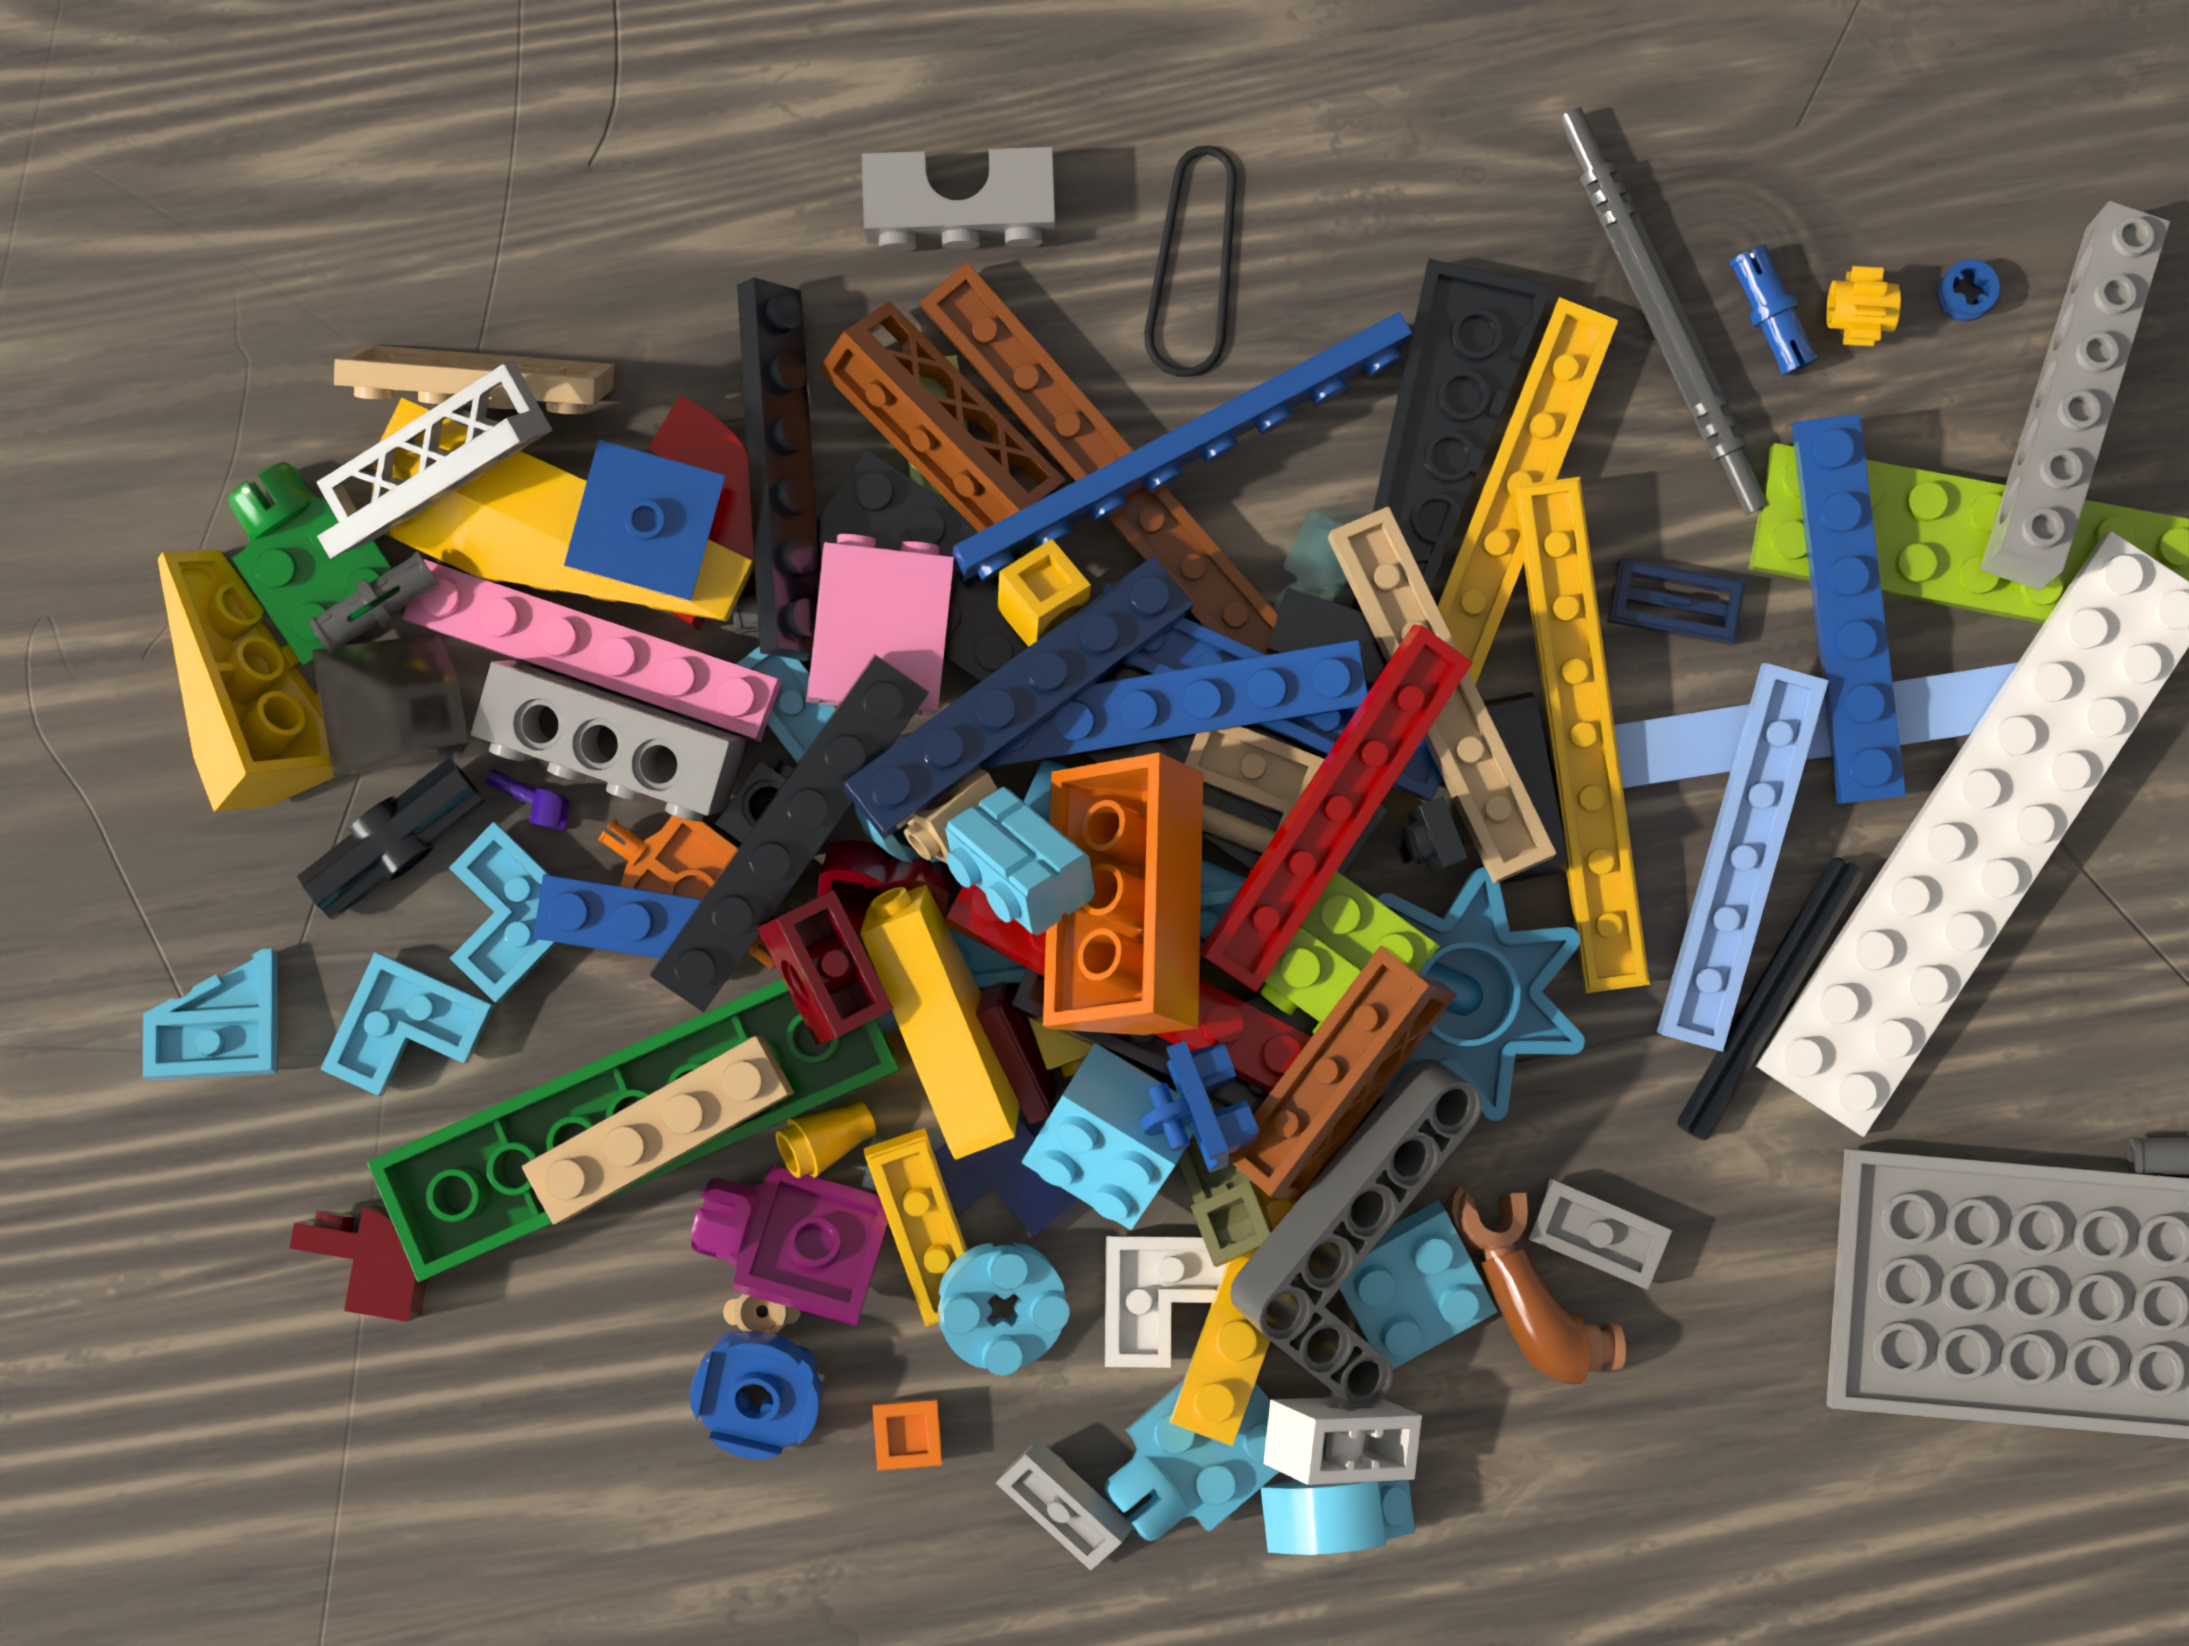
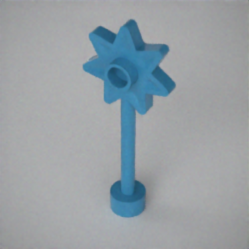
(1479, 959)

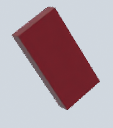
(1017, 1052)

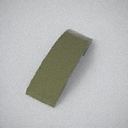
(1226, 1202)

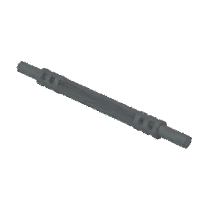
(1663, 311)

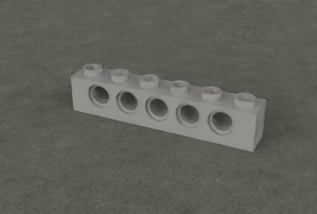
(2074, 396)

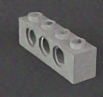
(704, 754)

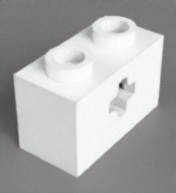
(1341, 1443)

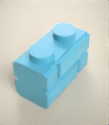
(1018, 862)

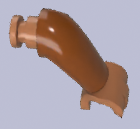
(1546, 1334)

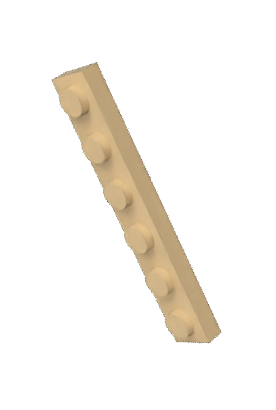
(1463, 735)

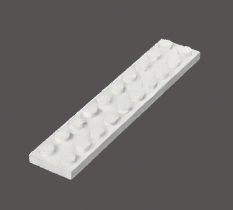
(1982, 835)

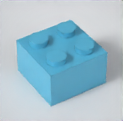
(1097, 1140)

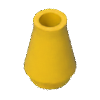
(822, 1138)

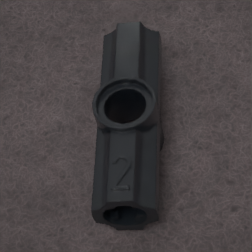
(390, 839)

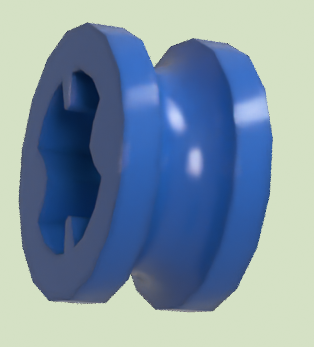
(1955, 303)

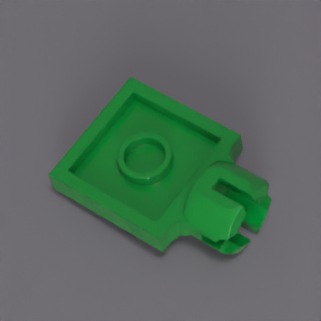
(288, 561)

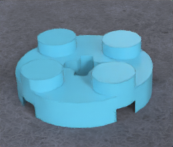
(1002, 1342)

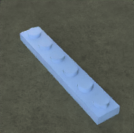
(1742, 856)

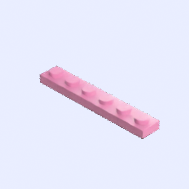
(596, 652)

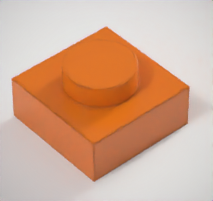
(907, 1434)

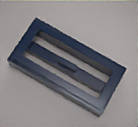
(1623, 592)

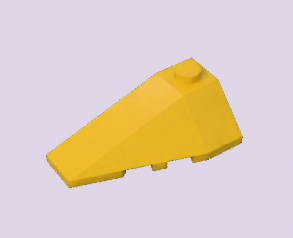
(244, 700)

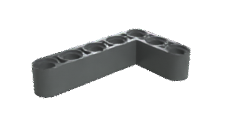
(1343, 1218)

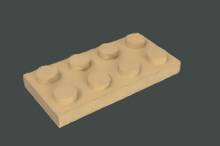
(441, 374)

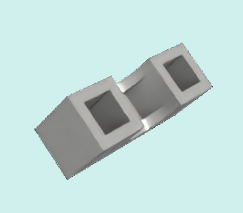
(1011, 205)

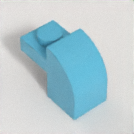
(1335, 1516)

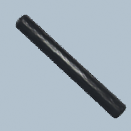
(1770, 998)

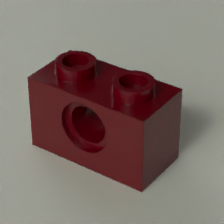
(825, 968)

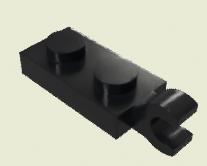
(1431, 837)

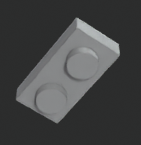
(1599, 1234)
(1064, 1504)

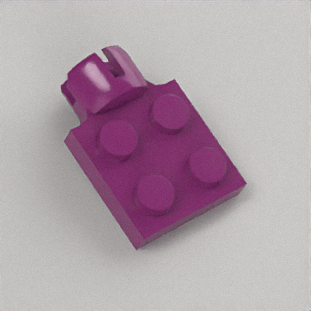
(794, 1240)

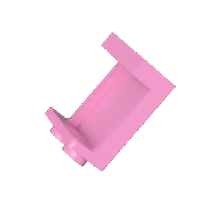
(881, 606)

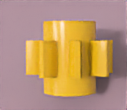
(1863, 306)

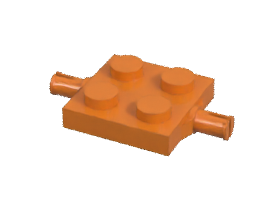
(677, 861)

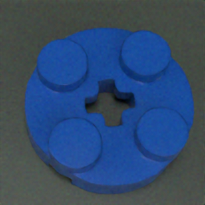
(763, 1360)

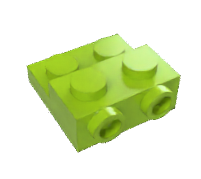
(1335, 947)

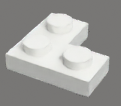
(1139, 1290)

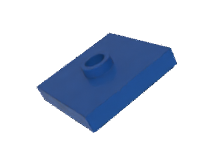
(644, 520)

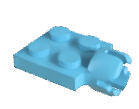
(1189, 1471)

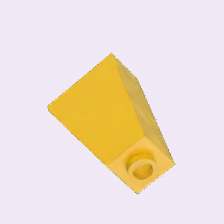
(937, 1017)

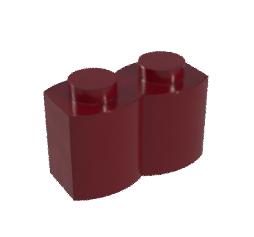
(864, 871)

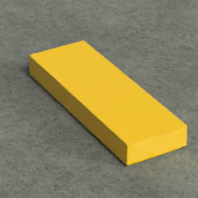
(917, 1213)

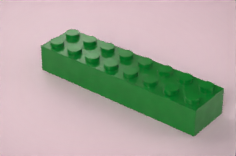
(466, 1185)

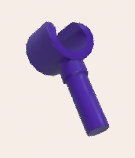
(547, 809)

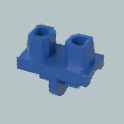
(1194, 1076)

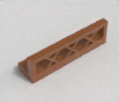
(931, 427)
(1341, 1074)

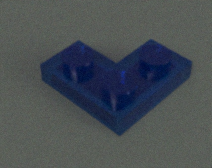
(1000, 1168)

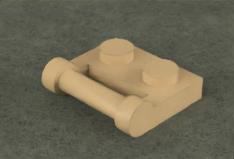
(1253, 770)

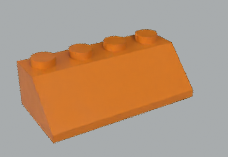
(1135, 947)

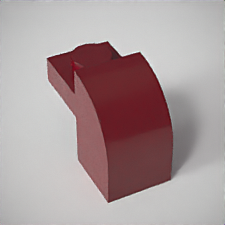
(380, 1272)

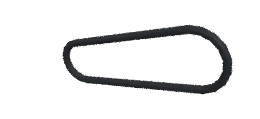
(1225, 263)

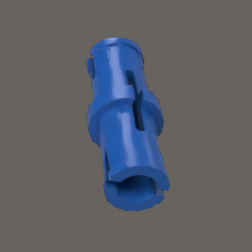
(1774, 310)

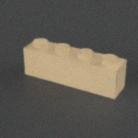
(657, 1129)

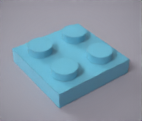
(1416, 1287)

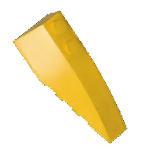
(519, 527)

